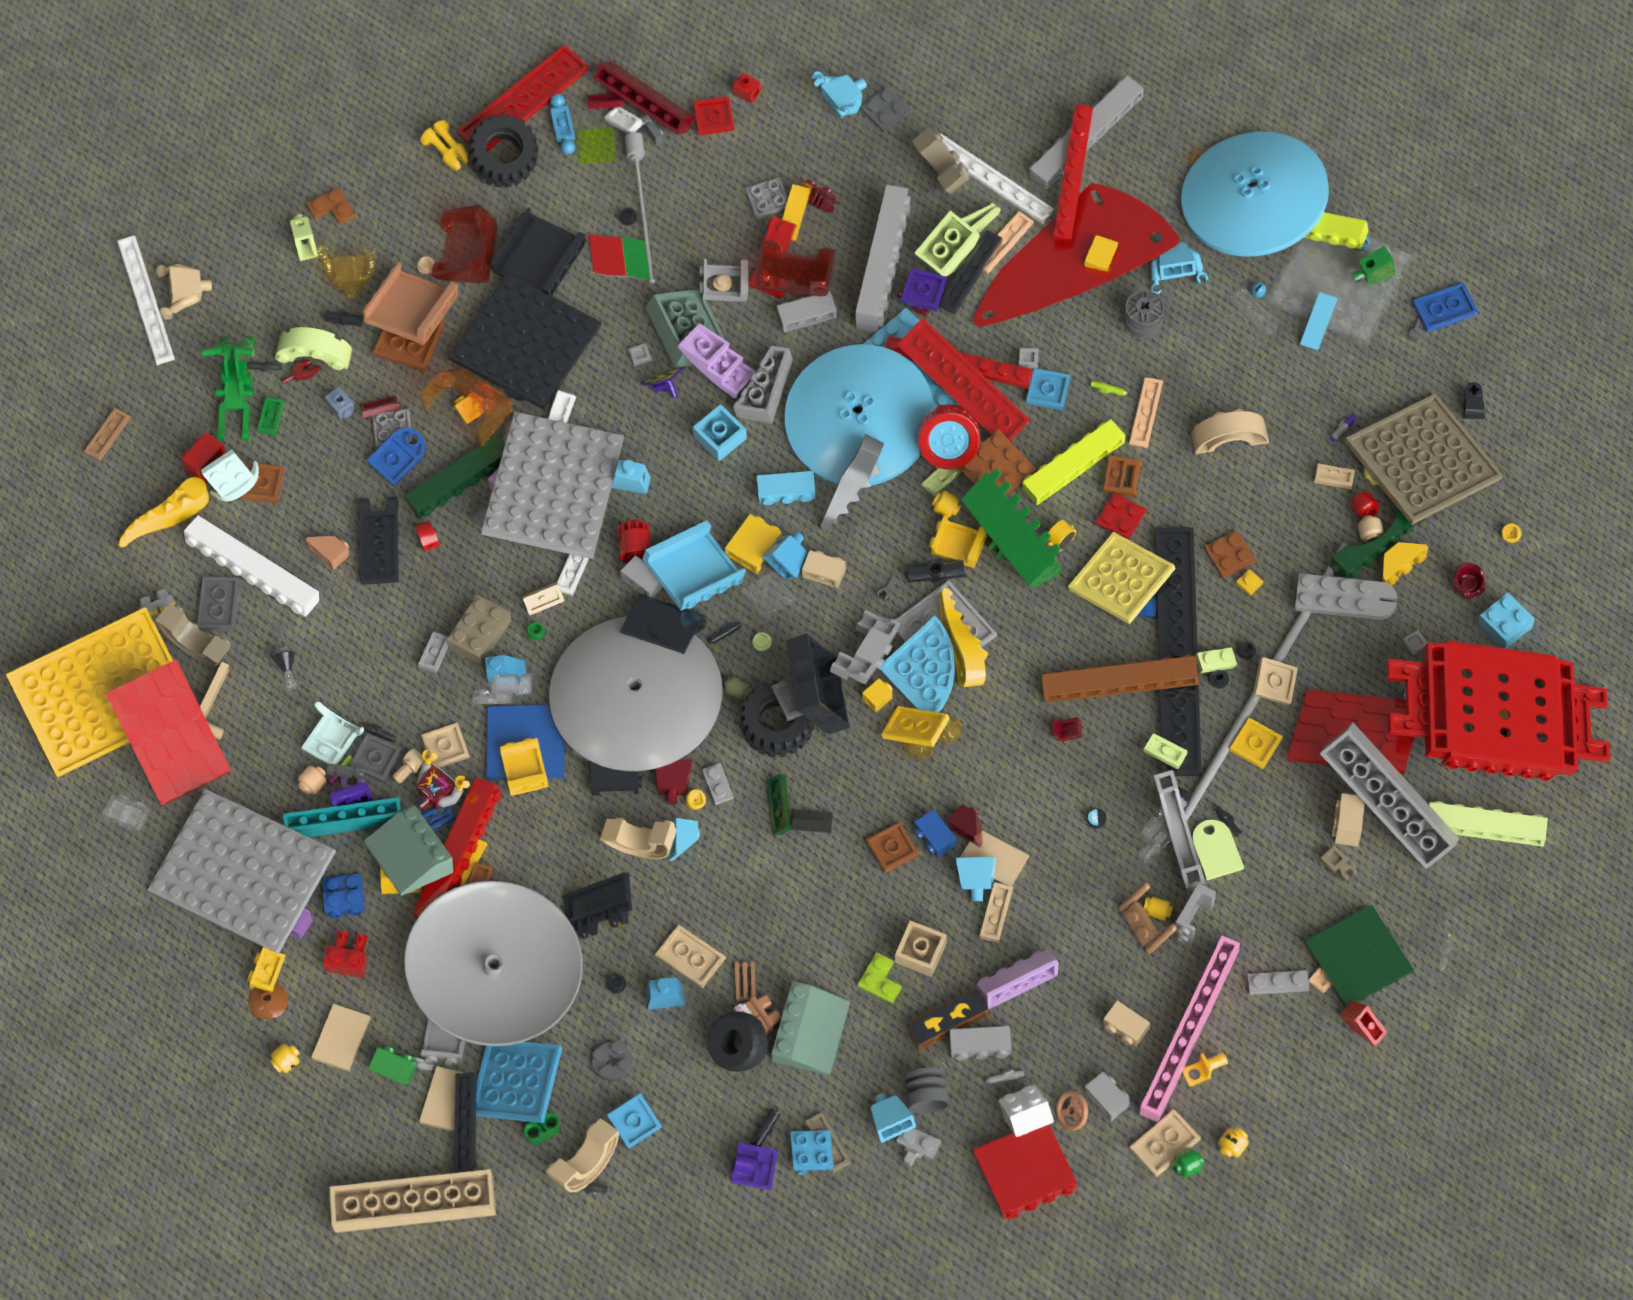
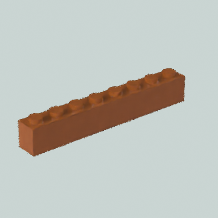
(1120, 679)

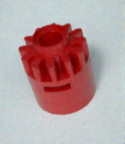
(633, 539)

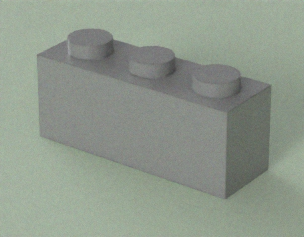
(806, 312)
(980, 1042)

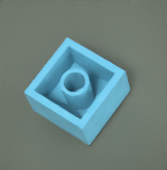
(719, 433)
(1506, 621)

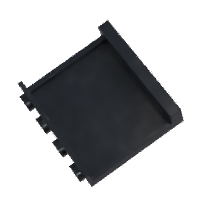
(538, 253)

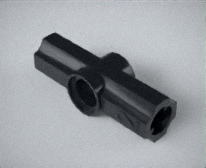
(947, 570)

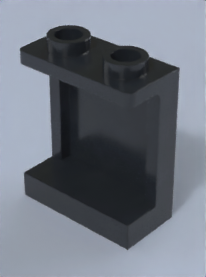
(608, 779)

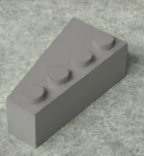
(764, 391)

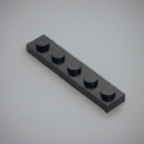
(970, 272)
(465, 1122)

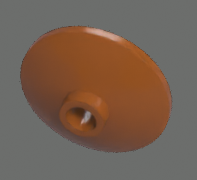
(271, 1008)

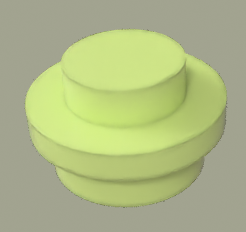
(761, 641)

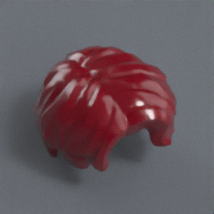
(1469, 580)

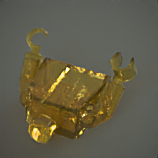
(349, 272)

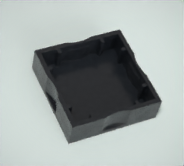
(816, 688)

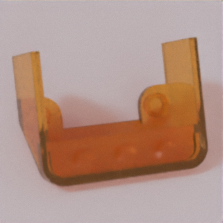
(493, 404)

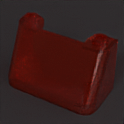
(468, 245)

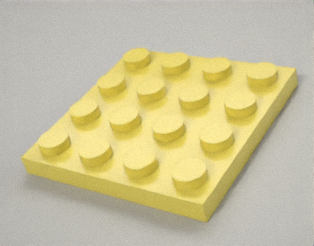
(1121, 577)

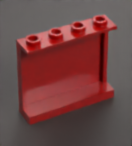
(1025, 1170)

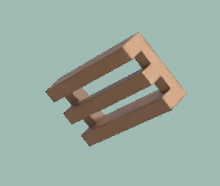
(745, 965)

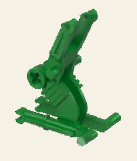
(235, 381)

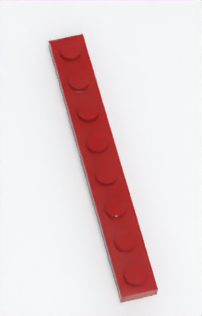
(1072, 173)
(991, 369)

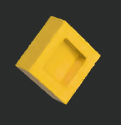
(1249, 582)

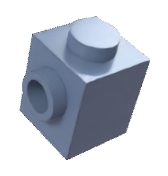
(340, 403)

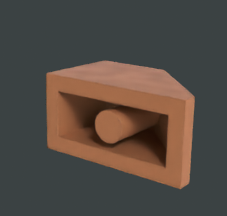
(329, 549)

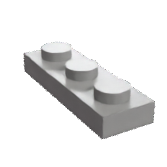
(1278, 982)

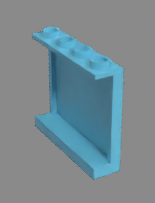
(692, 566)

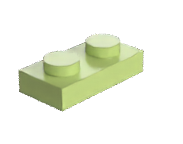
(1216, 660)
(1165, 751)

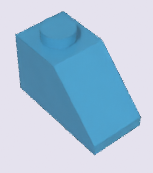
(504, 666)

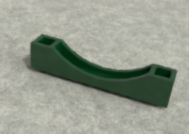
(1353, 558)

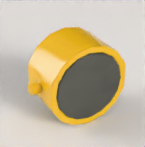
(1061, 534)

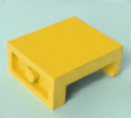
(752, 542)
(957, 542)
(523, 766)

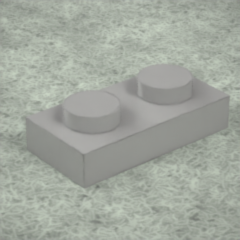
(434, 652)
(717, 783)

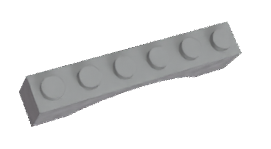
(1179, 830)

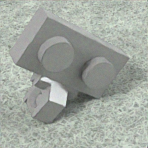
(918, 1145)

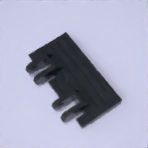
(597, 903)

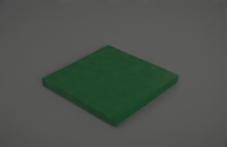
(1359, 956)

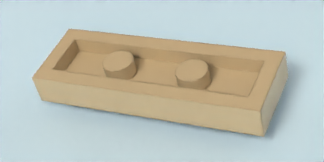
(996, 912)

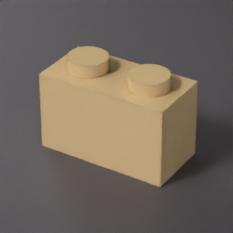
(824, 568)
(1126, 1024)

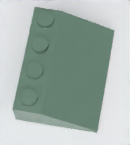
(676, 316)
(409, 851)
(810, 1029)

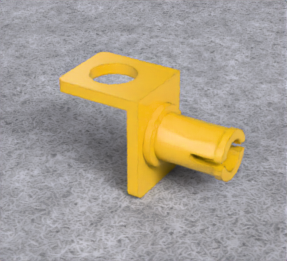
(1205, 1067)

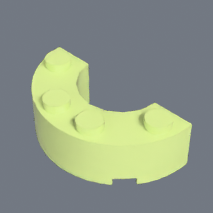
(313, 343)

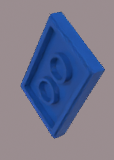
(1445, 307)

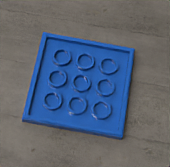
(522, 722)

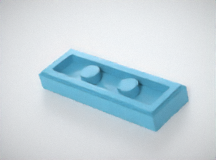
(1318, 321)

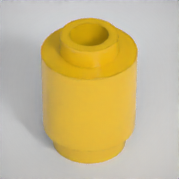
(1158, 908)

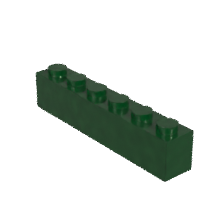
(456, 478)

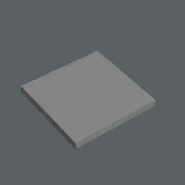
(929, 607)

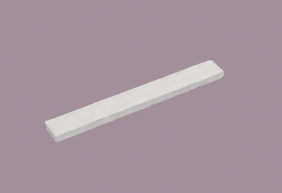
(1001, 184)
(146, 300)

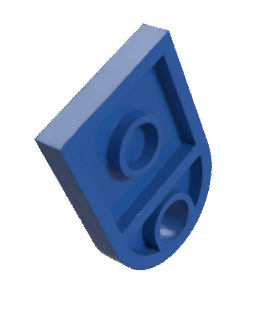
(396, 456)

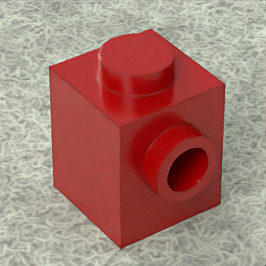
(746, 87)

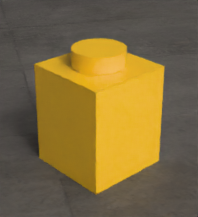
(877, 695)

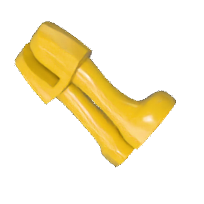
(449, 155)

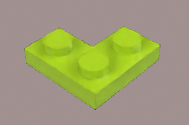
(875, 980)

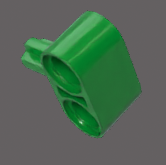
(544, 1132)

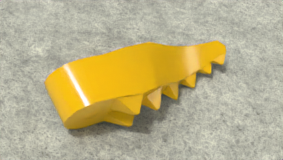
(181, 505)
(967, 651)

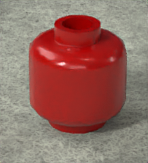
(1364, 505)

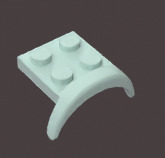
(230, 476)
(330, 737)

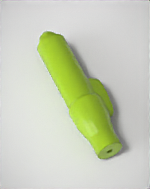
(1106, 388)

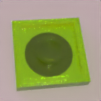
(597, 146)

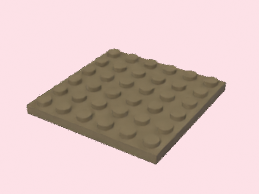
(1423, 458)

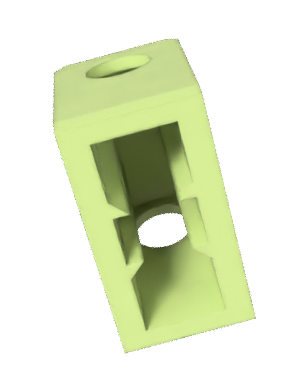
(302, 230)

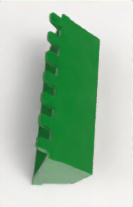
(1011, 531)

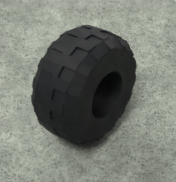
(753, 1041)

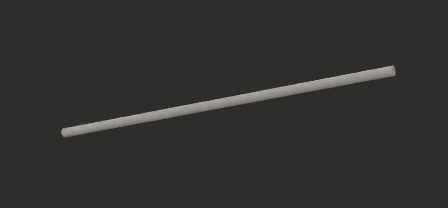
(1247, 710)

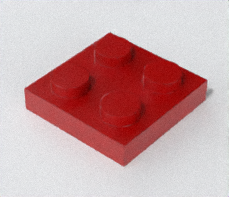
(713, 116)
(1121, 516)

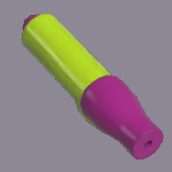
(347, 761)

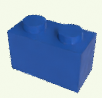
(935, 834)

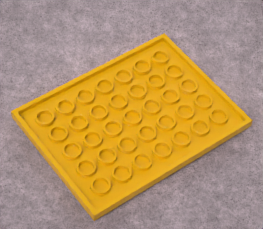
(69, 687)

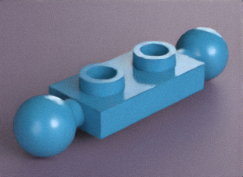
(562, 124)

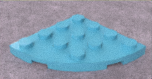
(924, 667)

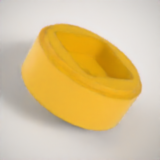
(1511, 533)
(695, 799)

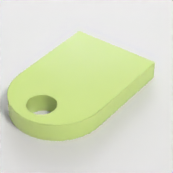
(1216, 851)

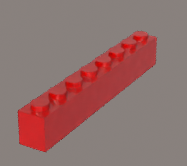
(463, 839)

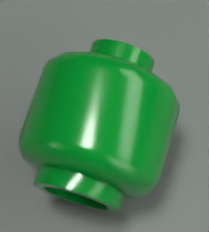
(1187, 1163)

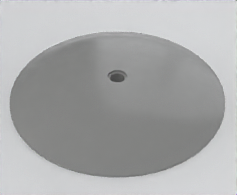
(629, 727)
(500, 926)

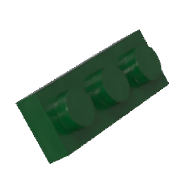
(779, 804)

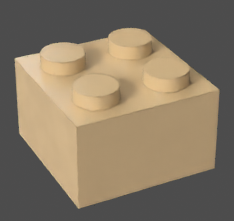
(1348, 820)
(920, 948)

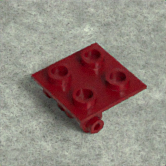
(825, 196)

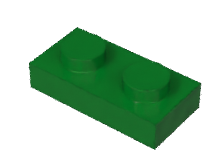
(271, 416)

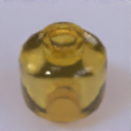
(951, 732)
(918, 752)

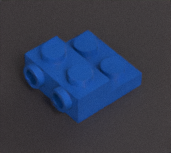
(343, 895)

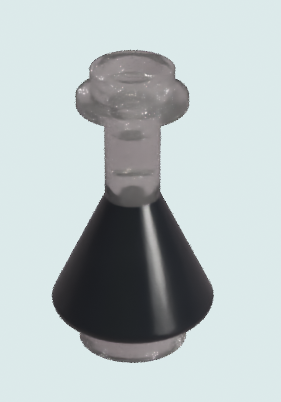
(284, 659)

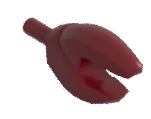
(299, 372)

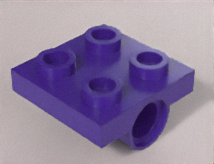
(754, 1166)

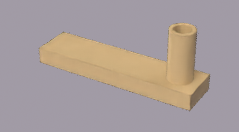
(211, 695)

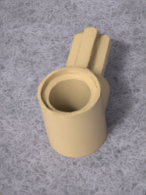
(412, 764)

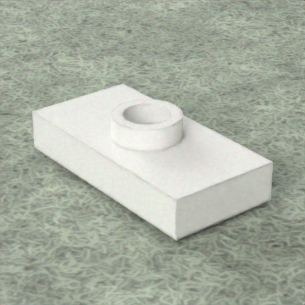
(624, 120)
(562, 407)

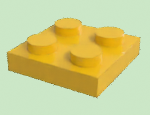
(1256, 743)

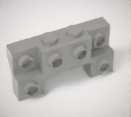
(870, 655)

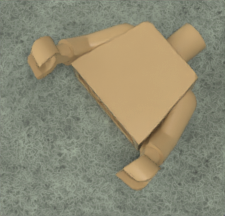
(184, 287)

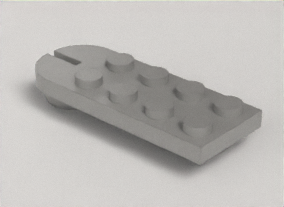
(1345, 597)

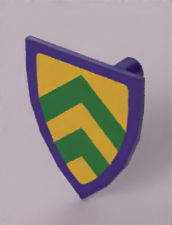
(664, 381)

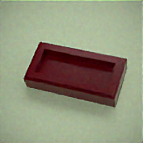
(606, 100)
(379, 406)

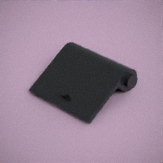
(662, 623)

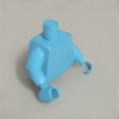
(841, 92)
(1177, 263)

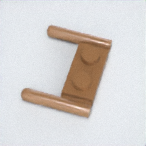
(1141, 923)

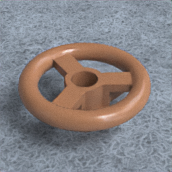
(1076, 1109)

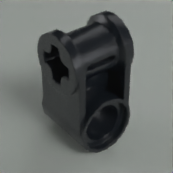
(1474, 403)

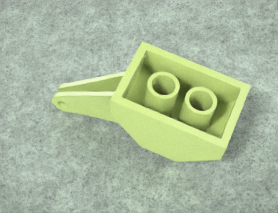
(954, 240)

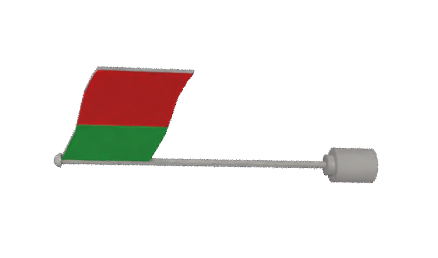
(622, 254)

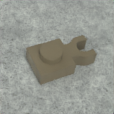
(1336, 861)

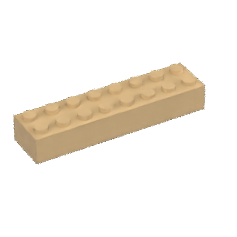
(412, 1201)

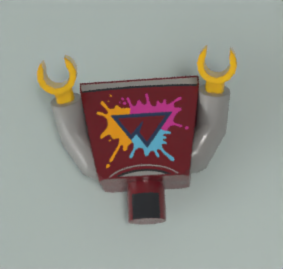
(436, 785)

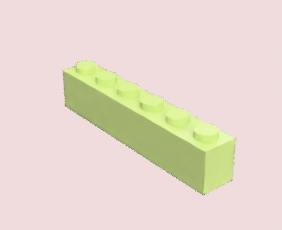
(1493, 823)

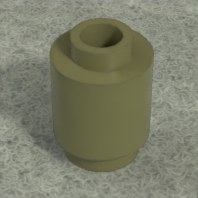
(737, 688)

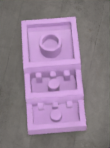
(716, 360)

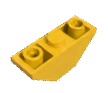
(1401, 560)

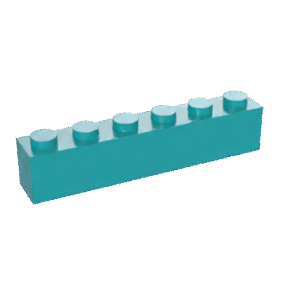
(343, 818)

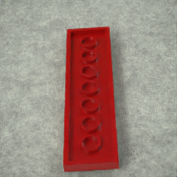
(531, 91)
(962, 380)

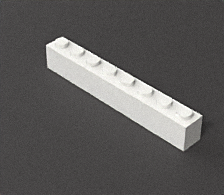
(251, 566)

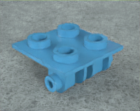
(811, 1151)

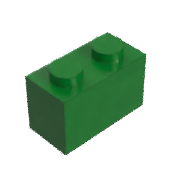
(393, 1065)

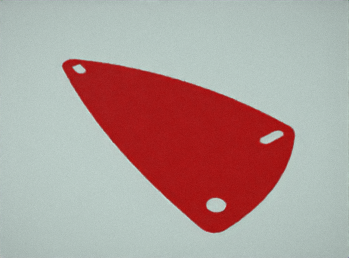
(1056, 269)

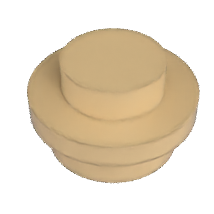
(425, 265)
(722, 283)

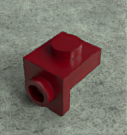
(1066, 729)

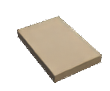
(1008, 858)
(690, 956)
(341, 1037)
(440, 1101)
(1163, 1141)

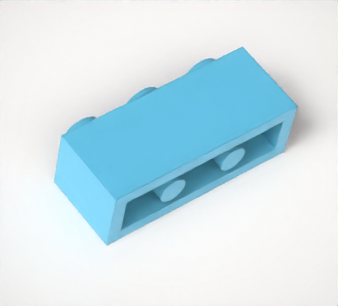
(786, 487)

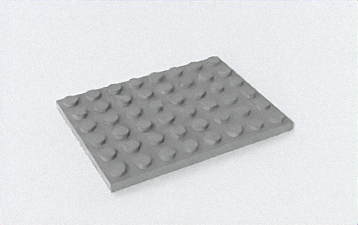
(553, 485)
(241, 871)

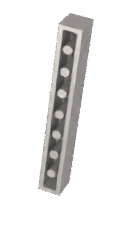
(1104, 116)

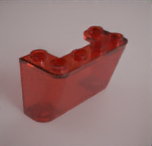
(794, 272)

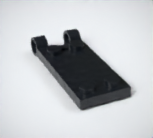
(379, 543)

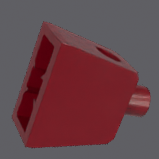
(674, 780)

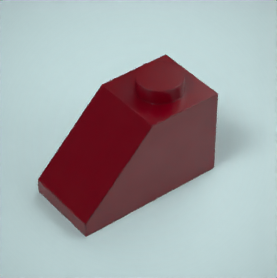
(967, 824)

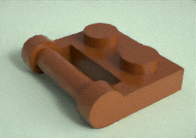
(1116, 476)

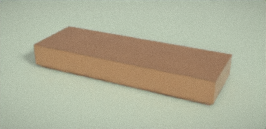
(107, 434)

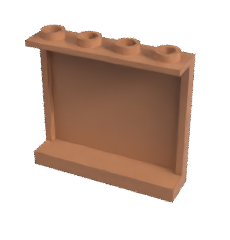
(409, 305)

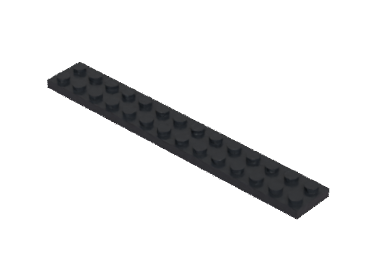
(1177, 638)

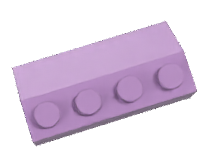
(1018, 978)

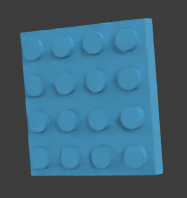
(517, 1081)

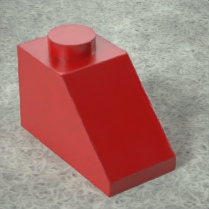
(1364, 1022)

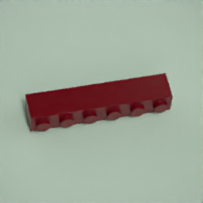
(644, 97)

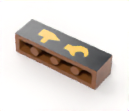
(953, 1015)

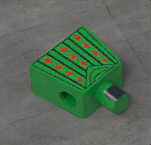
(1375, 267)

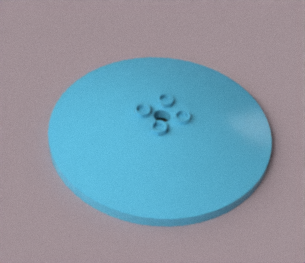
(1261, 218)
(822, 417)

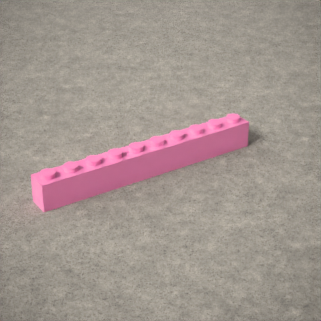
(1189, 1029)

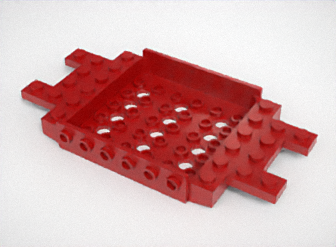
(1437, 701)

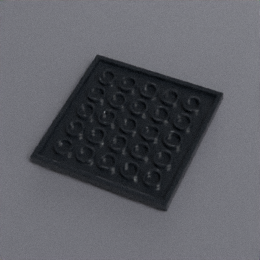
(525, 341)

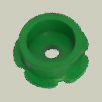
(535, 626)

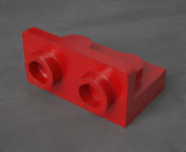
(780, 232)

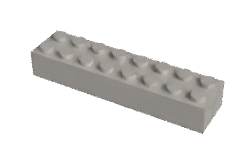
(882, 259)
(1389, 796)

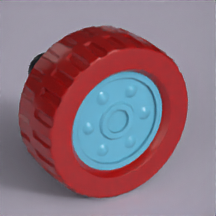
(948, 436)

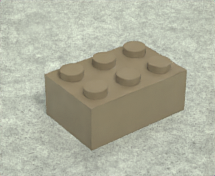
(479, 630)

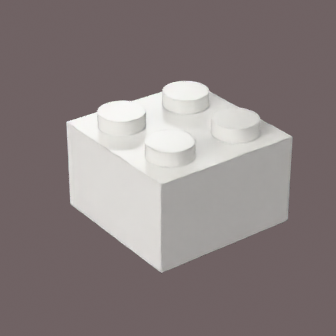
(1025, 1110)

